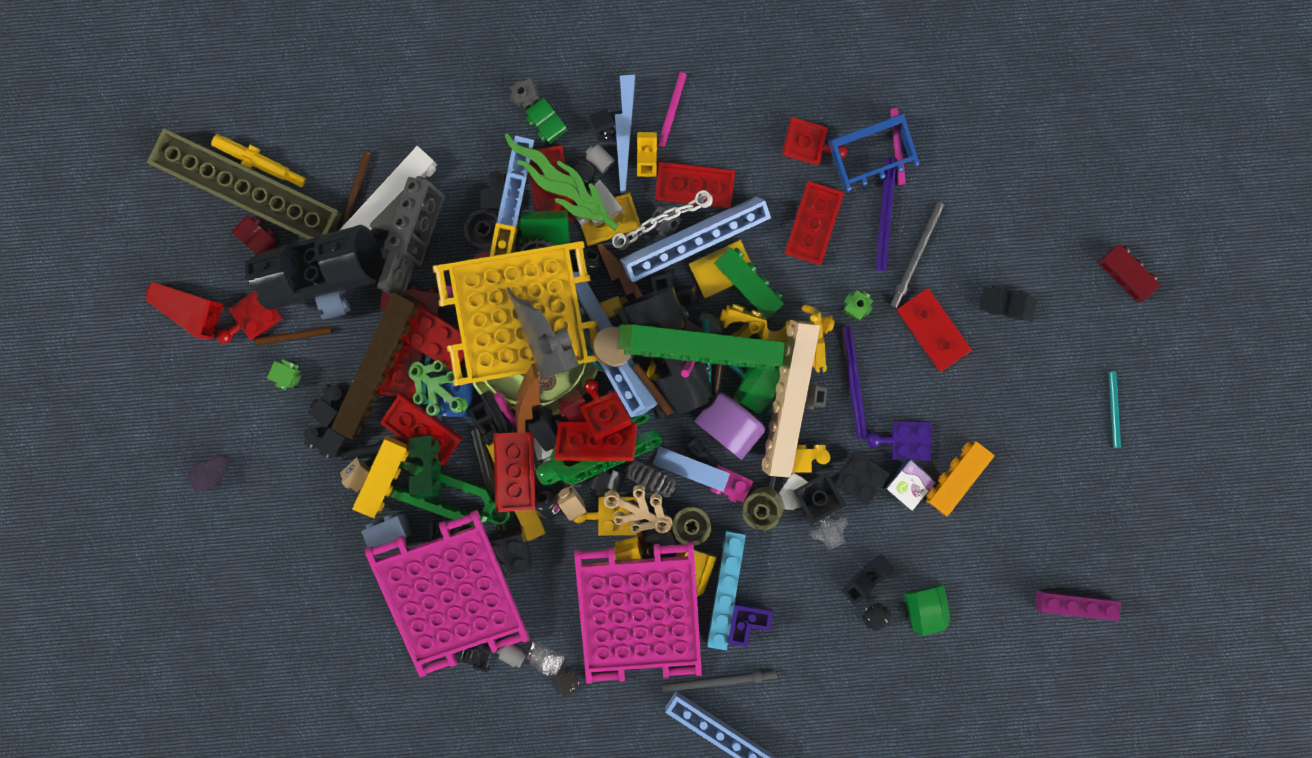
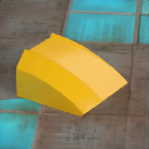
(703, 568)

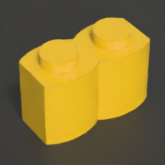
(628, 549)

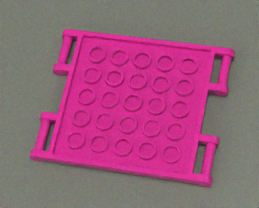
(447, 594)
(638, 613)

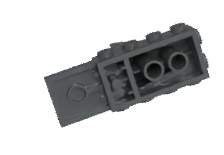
(400, 223)

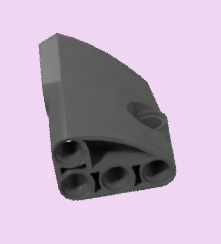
(543, 341)

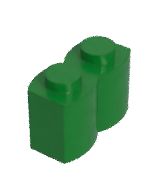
(546, 121)

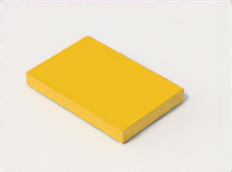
(627, 221)
(708, 275)

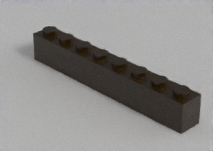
(375, 364)

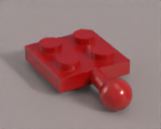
(806, 142)
(250, 318)
(605, 413)

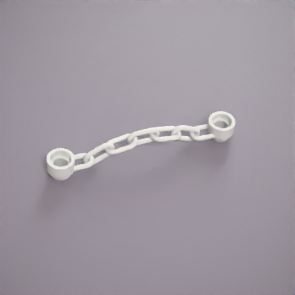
(618, 238)

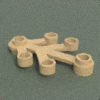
(639, 512)

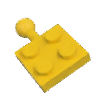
(605, 518)

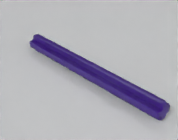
(885, 216)
(854, 382)

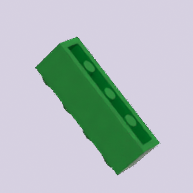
(745, 279)

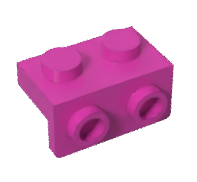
(736, 487)

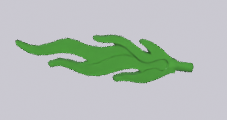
(569, 186)

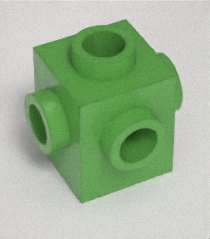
(851, 307)

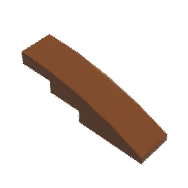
(617, 272)
(527, 397)

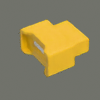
(609, 305)

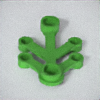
(434, 386)

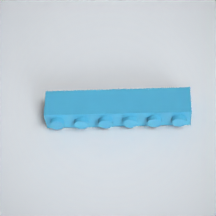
(726, 589)

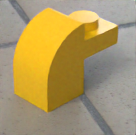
(646, 154)

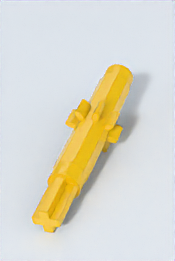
(251, 157)

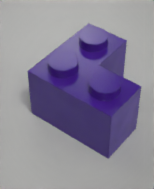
(747, 617)

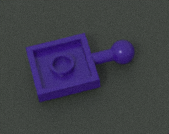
(908, 440)

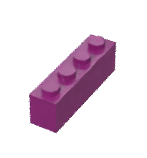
(1077, 605)

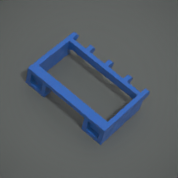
(884, 124)

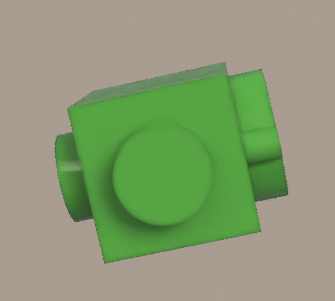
(284, 374)

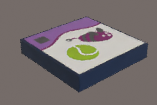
(909, 484)

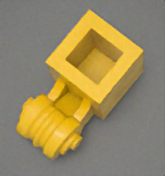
(805, 456)

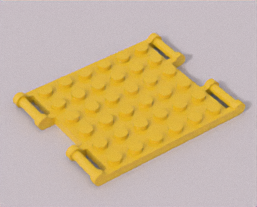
(486, 317)

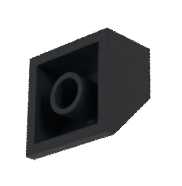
(819, 499)

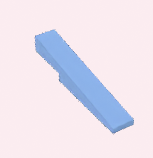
(623, 127)
(514, 185)

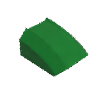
(758, 389)
(928, 609)

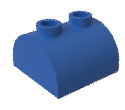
(464, 390)

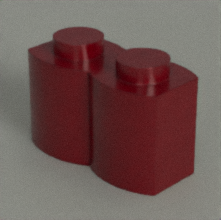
(254, 235)

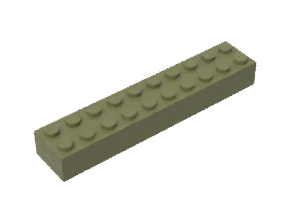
(243, 186)

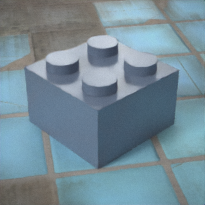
(387, 531)

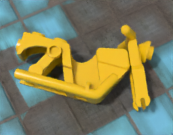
(757, 324)

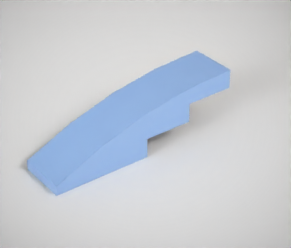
(691, 469)

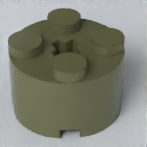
(687, 515)
(759, 518)

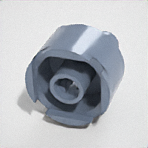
(332, 305)

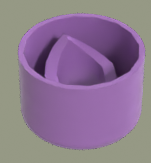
(730, 424)

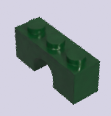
(427, 482)

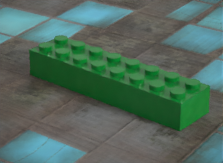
(700, 347)

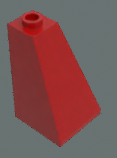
(190, 311)

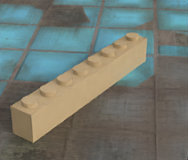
(790, 398)

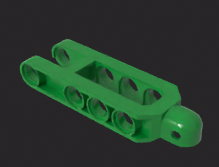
(583, 470)
(489, 512)

